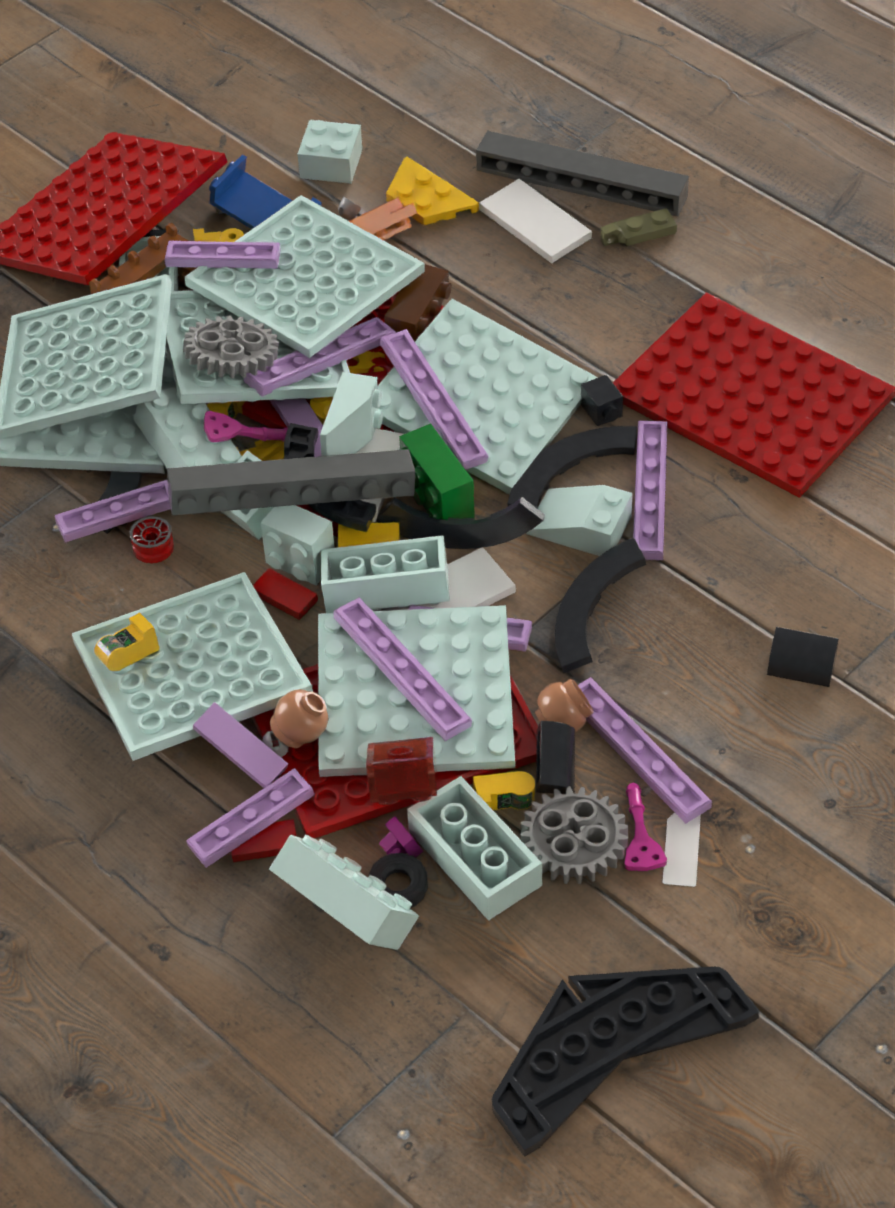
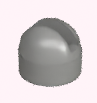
(348, 209)
(280, 750)

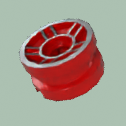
(152, 539)

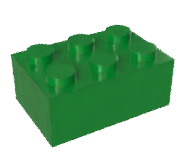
(440, 478)

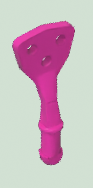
(235, 428)
(641, 840)

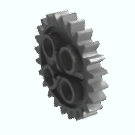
(230, 346)
(575, 834)

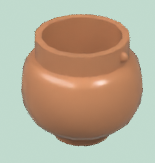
(564, 704)
(299, 718)

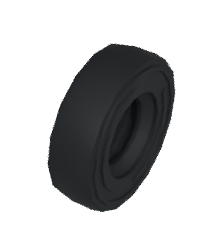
(404, 864)

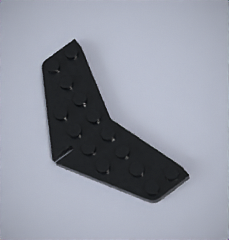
(618, 1019)

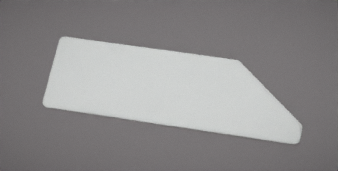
(681, 851)

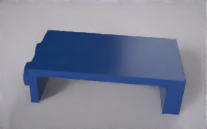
(245, 196)

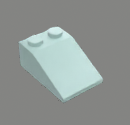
(351, 415)
(584, 517)

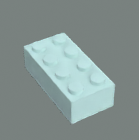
(179, 433)
(386, 574)
(475, 848)
(344, 891)

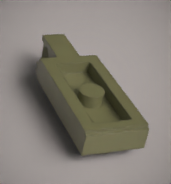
(639, 228)

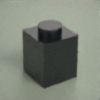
(601, 400)

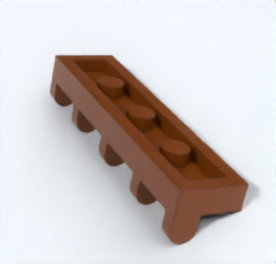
(139, 265)

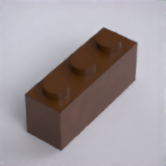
(419, 302)

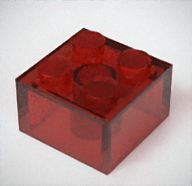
(401, 770)

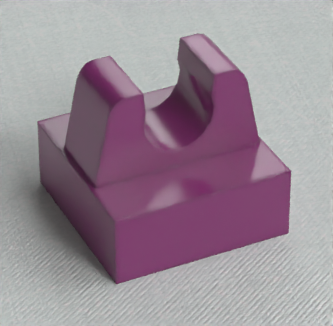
(399, 840)

